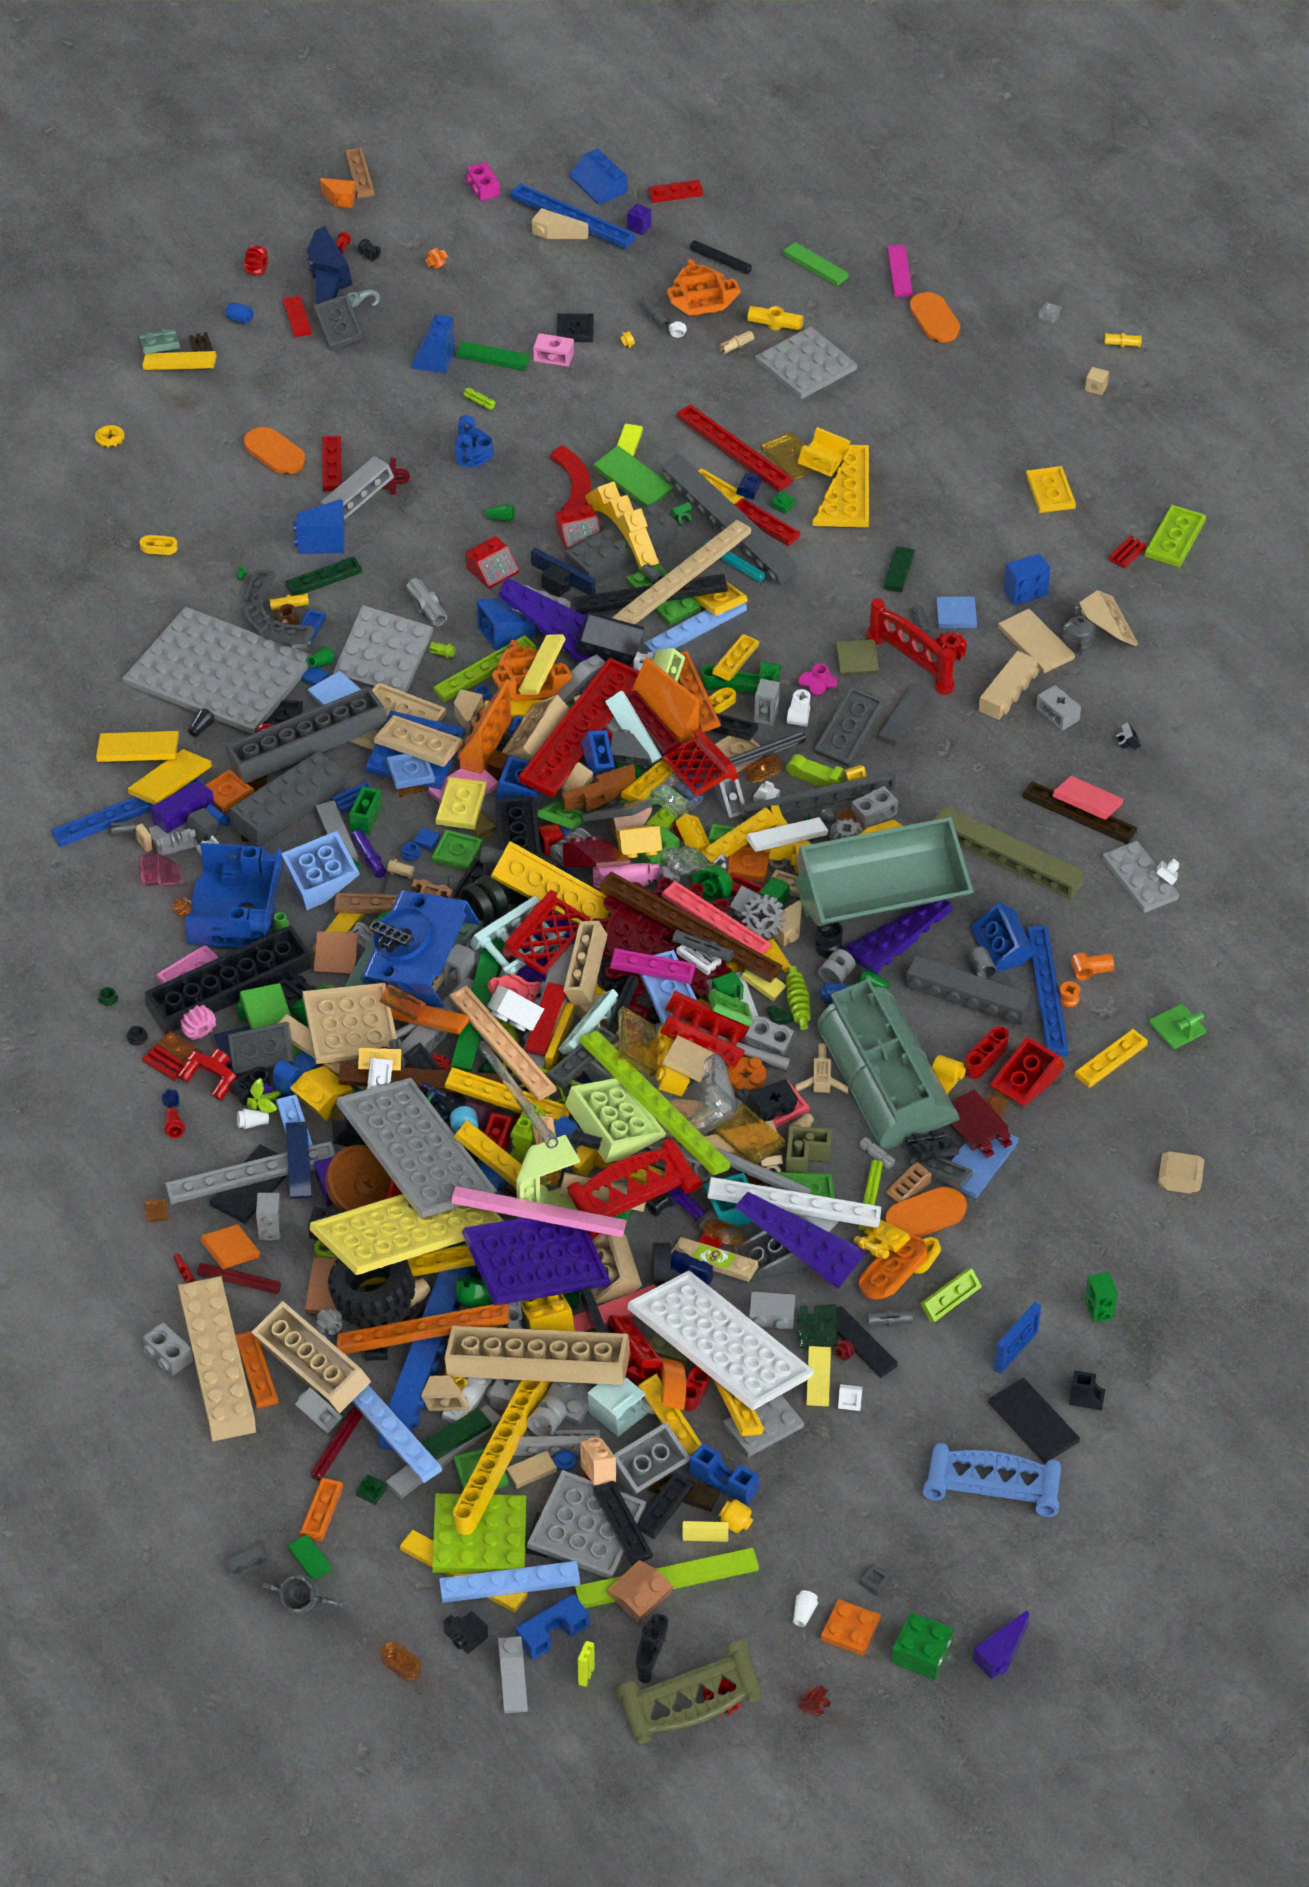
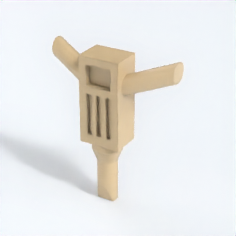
(822, 1075)

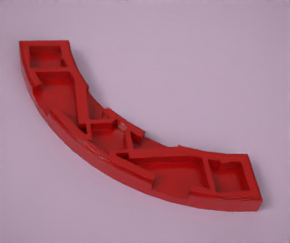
(578, 475)

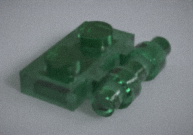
(825, 1326)

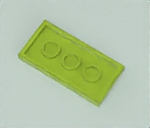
(1175, 536)

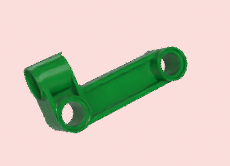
(741, 681)

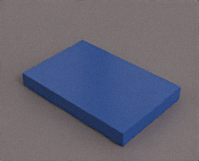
(1017, 1338)

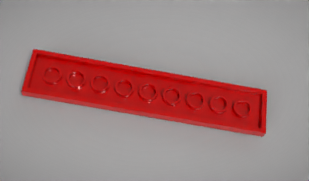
(590, 712)

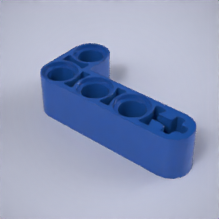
(287, 1074)

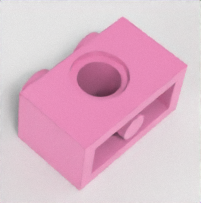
(553, 349)

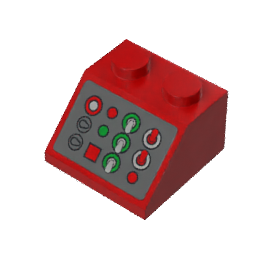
(576, 525)
(491, 562)

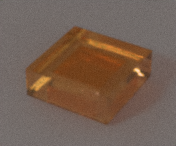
(156, 1210)

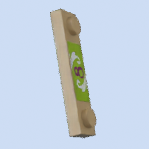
(721, 1260)

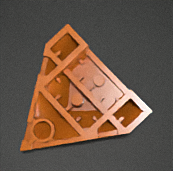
(702, 290)
(515, 665)

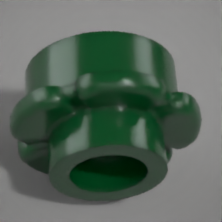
(107, 996)

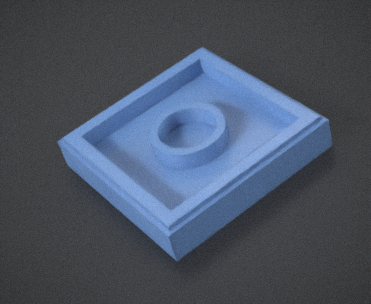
(956, 612)
(409, 771)

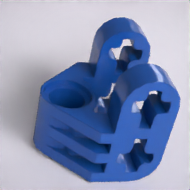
(472, 443)

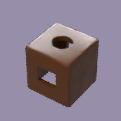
(496, 764)

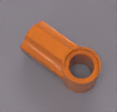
(1085, 966)

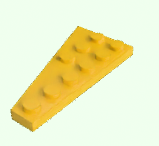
(848, 495)

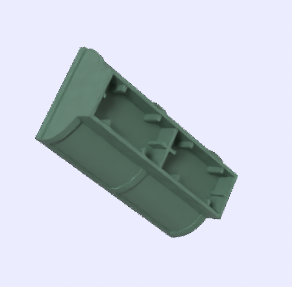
(881, 872)
(883, 1065)

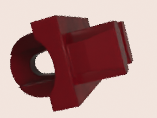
(396, 480)

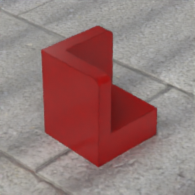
(549, 836)

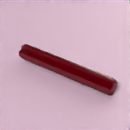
(239, 1278)
(336, 1444)

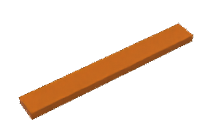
(421, 1328)

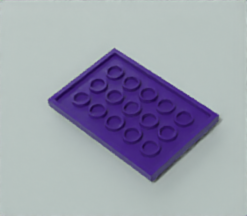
(534, 1259)

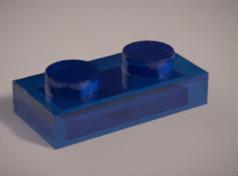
(749, 485)
(683, 1262)

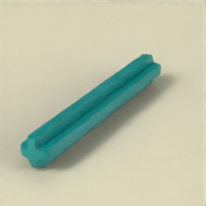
(743, 566)

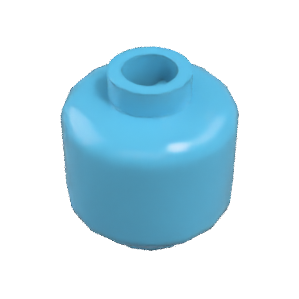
(460, 1115)

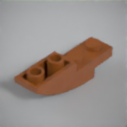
(607, 787)

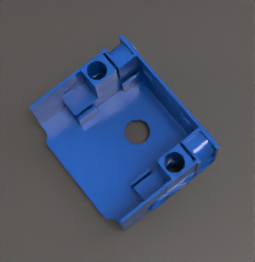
(227, 885)
(434, 927)

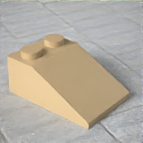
(1105, 613)

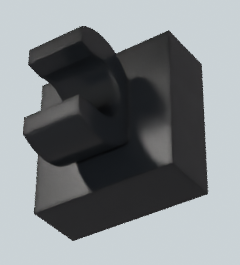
(1128, 736)

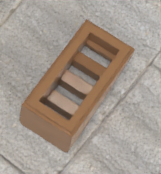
(918, 1174)

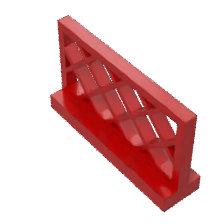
(712, 755)
(530, 926)

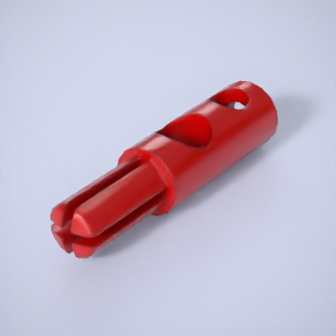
(183, 1269)

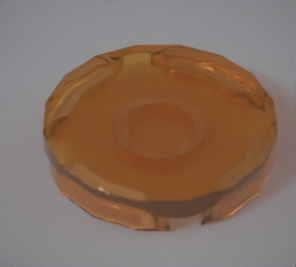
(725, 1231)

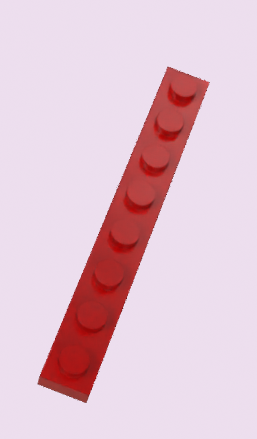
(734, 447)

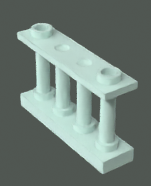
(499, 929)

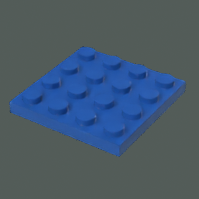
(377, 760)

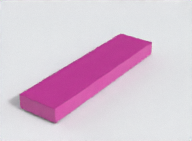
(899, 270)
(653, 966)

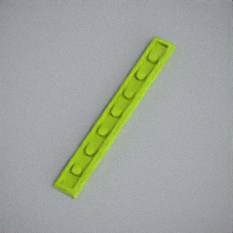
(679, 1575)

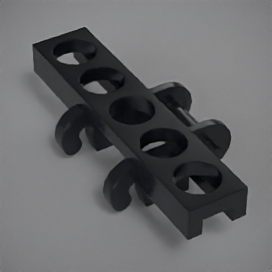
(386, 935)

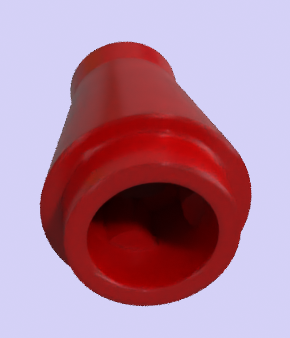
(174, 1125)

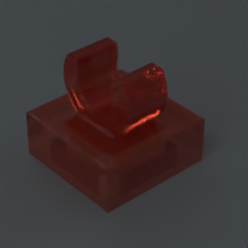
(813, 1699)

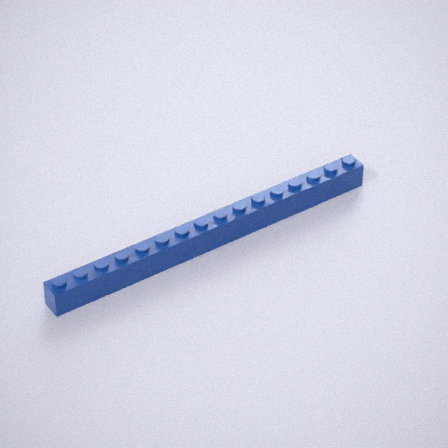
(425, 1354)

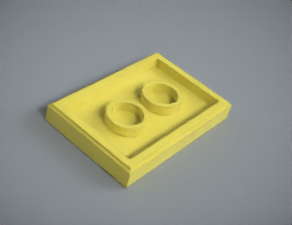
(461, 803)

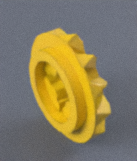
(104, 432)

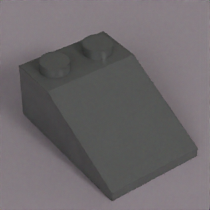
(771, 1257)

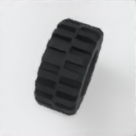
(376, 1305)

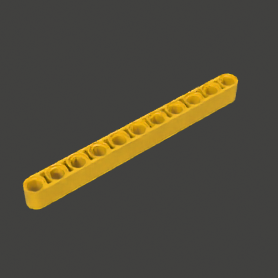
(497, 1455)

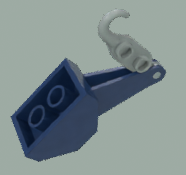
(332, 270)

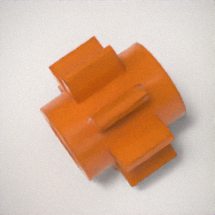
(436, 258)

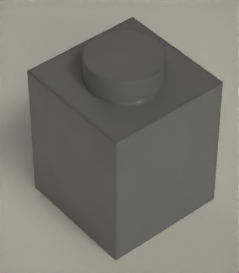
(203, 824)

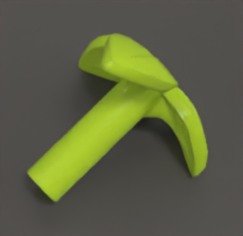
(264, 1101)

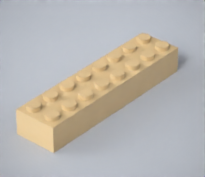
(537, 1355)
(217, 1359)

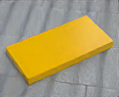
(137, 746)
(169, 777)

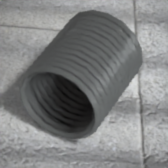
(981, 963)

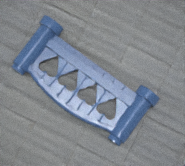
(1041, 1491)

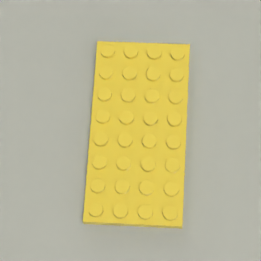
(393, 1232)

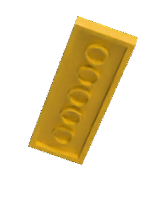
(536, 877)

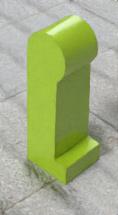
(814, 772)

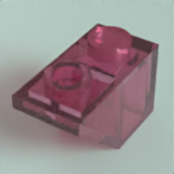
(158, 870)

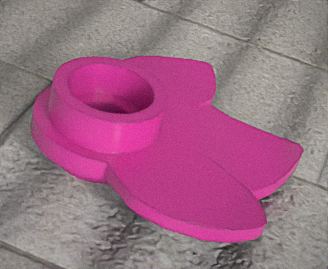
(818, 679)

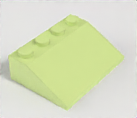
(616, 1115)

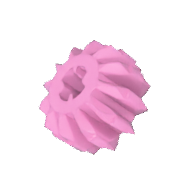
(198, 1022)

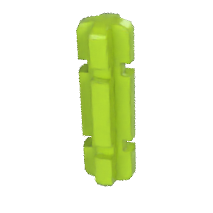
(479, 398)

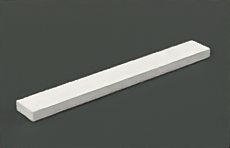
(798, 1202)

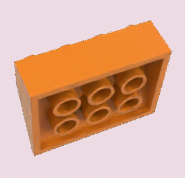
(668, 700)
(487, 731)

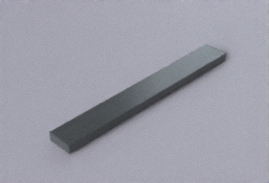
(823, 795)

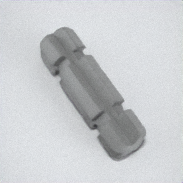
(877, 1152)

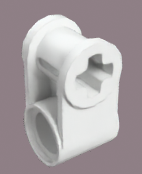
(799, 710)

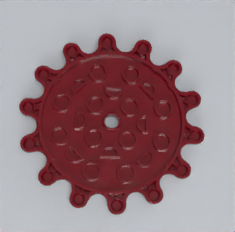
(639, 933)

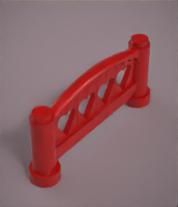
(880, 632)
(677, 1174)

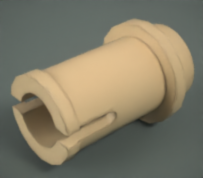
(400, 868)

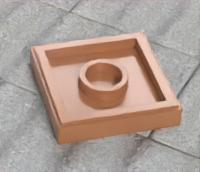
(335, 953)

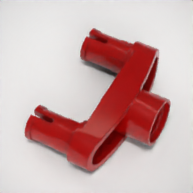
(214, 1064)

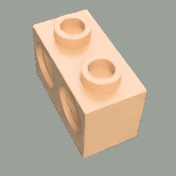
(597, 1461)

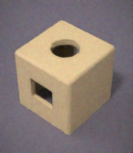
(1097, 381)

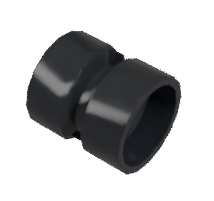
(828, 939)

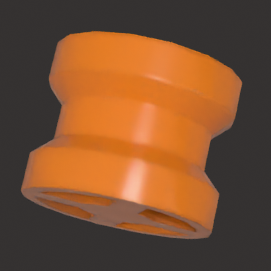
(1069, 994)

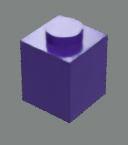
(639, 219)

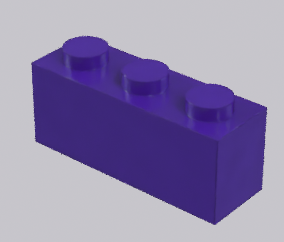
(175, 809)

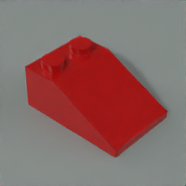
(1028, 1072)

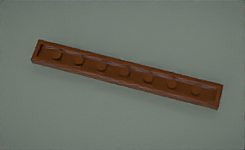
(351, 1075)

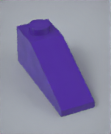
(999, 1649)

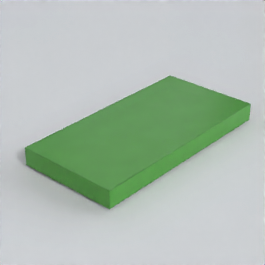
(632, 477)
(265, 1007)

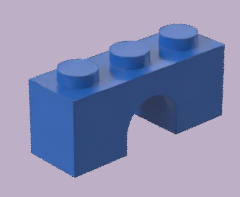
(709, 1468)
(566, 1615)

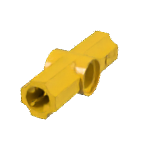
(775, 318)

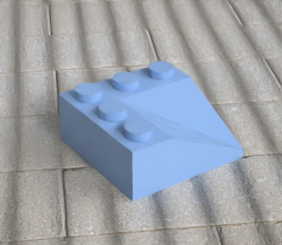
(320, 869)

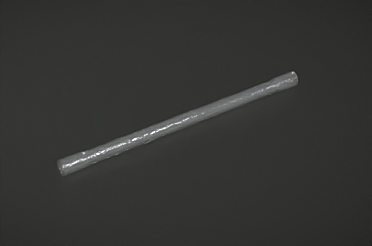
(545, 1133)

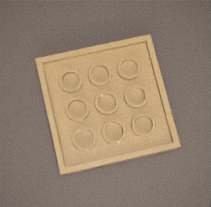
(400, 702)
(347, 1020)

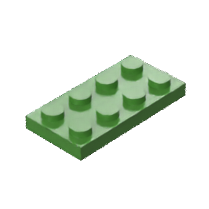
(669, 611)

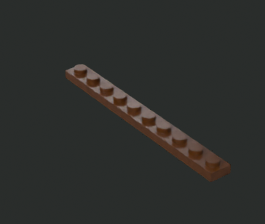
(679, 919)

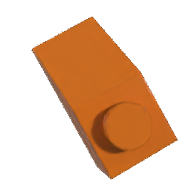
(339, 192)

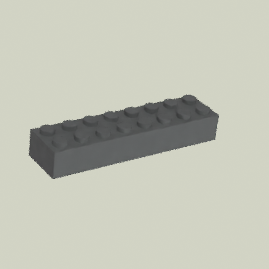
(306, 734)

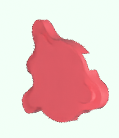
(516, 984)

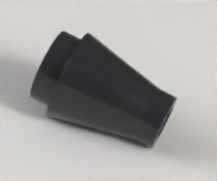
(202, 721)

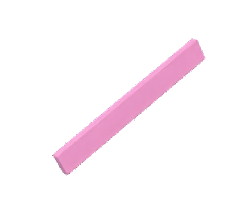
(539, 1211)

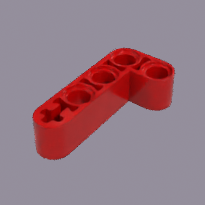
(694, 1388)

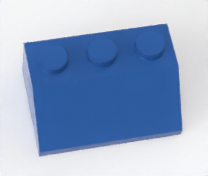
(599, 177)
(1003, 937)

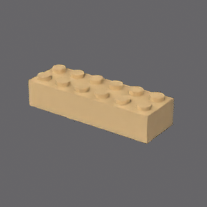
(311, 1357)

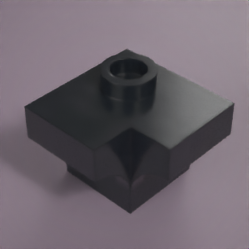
(1086, 1391)
(466, 1631)

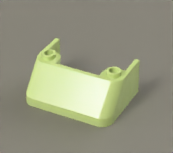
(542, 1161)

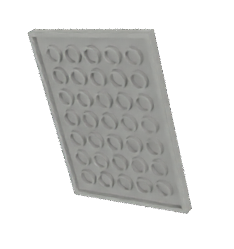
(218, 668)

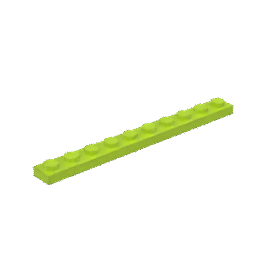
(655, 1103)

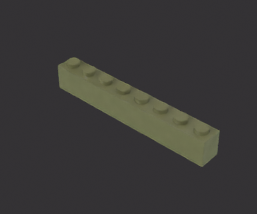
(1015, 855)

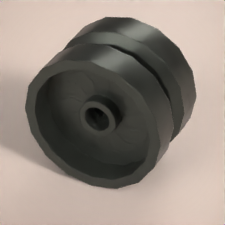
(485, 899)

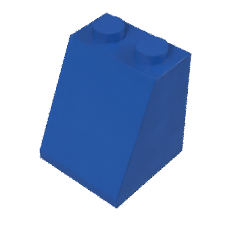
(436, 346)
(320, 529)
(500, 623)

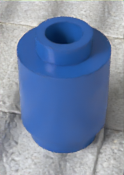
(239, 313)
(830, 988)

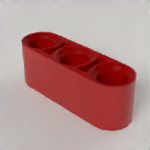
(986, 1052)

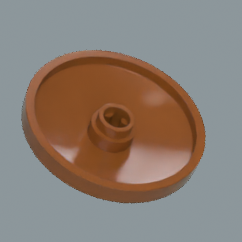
(356, 1178)

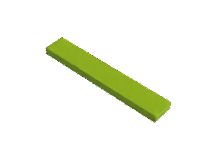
(475, 673)

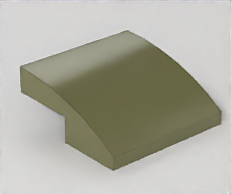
(857, 657)

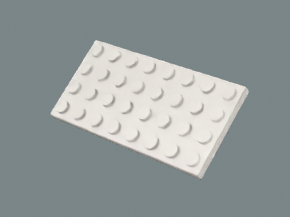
(720, 1340)

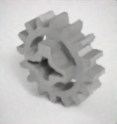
(764, 908)

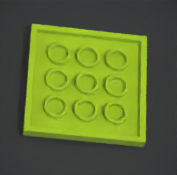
(491, 1547)

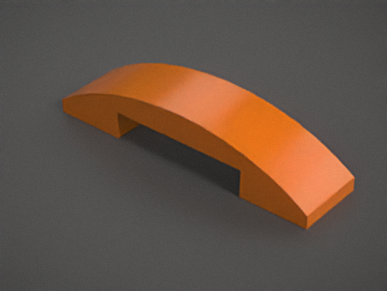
(674, 1384)

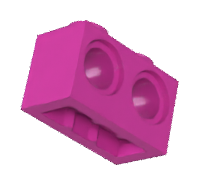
(482, 181)

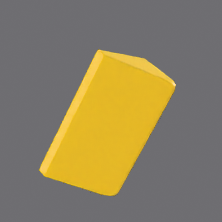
(692, 832)

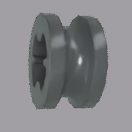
(782, 867)

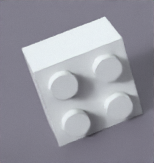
(509, 1005)

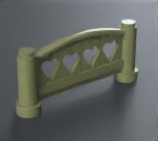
(640, 1703)

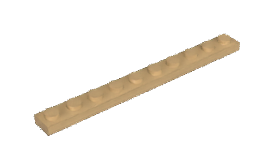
(684, 573)

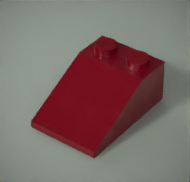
(592, 853)

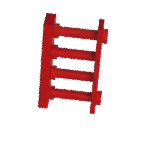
(703, 1016)

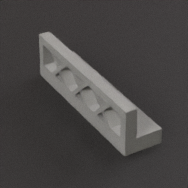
(560, 1440)

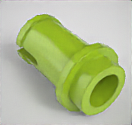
(442, 649)

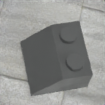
(628, 750)

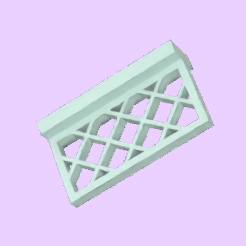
(590, 1021)

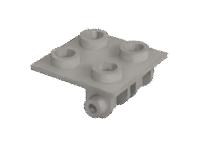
(174, 841)

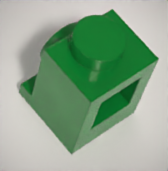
(729, 985)

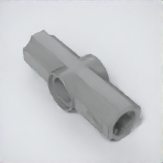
(426, 602)

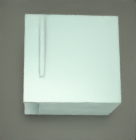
(616, 1405)

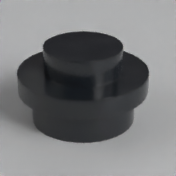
(137, 1035)

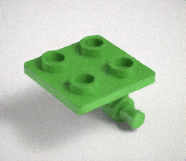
(1178, 1026)

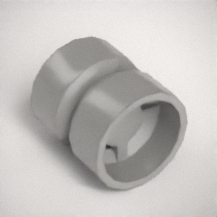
(837, 967)
(546, 1417)

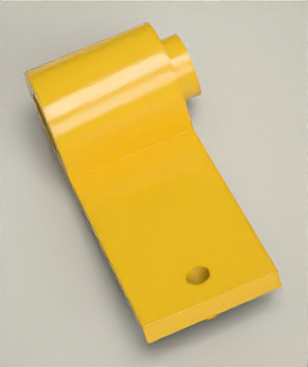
(948, 1071)

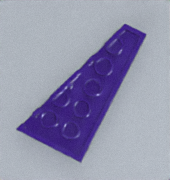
(895, 937)
(816, 1247)

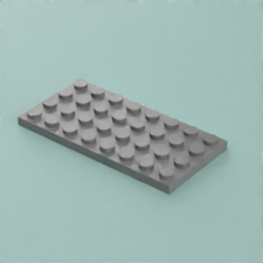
(413, 1145)

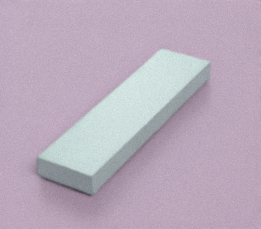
(629, 720)

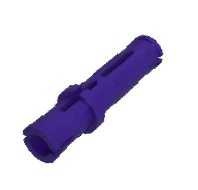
(372, 859)

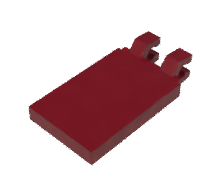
(979, 1124)

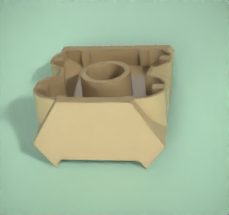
(1181, 1172)

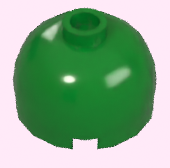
(716, 882)
(472, 1292)

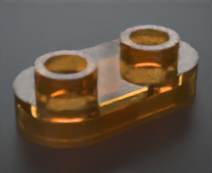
(763, 769)
(403, 1661)

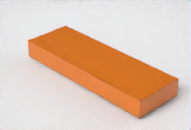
(322, 1509)

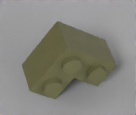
(806, 1145)

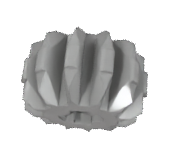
(844, 829)

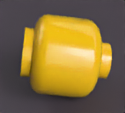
(737, 1515)

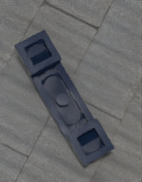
(298, 1160)

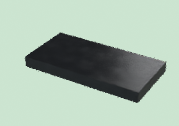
(242, 1201)
(1034, 1420)

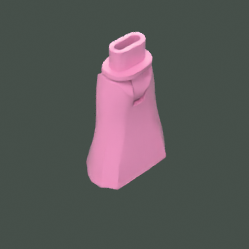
(638, 872)

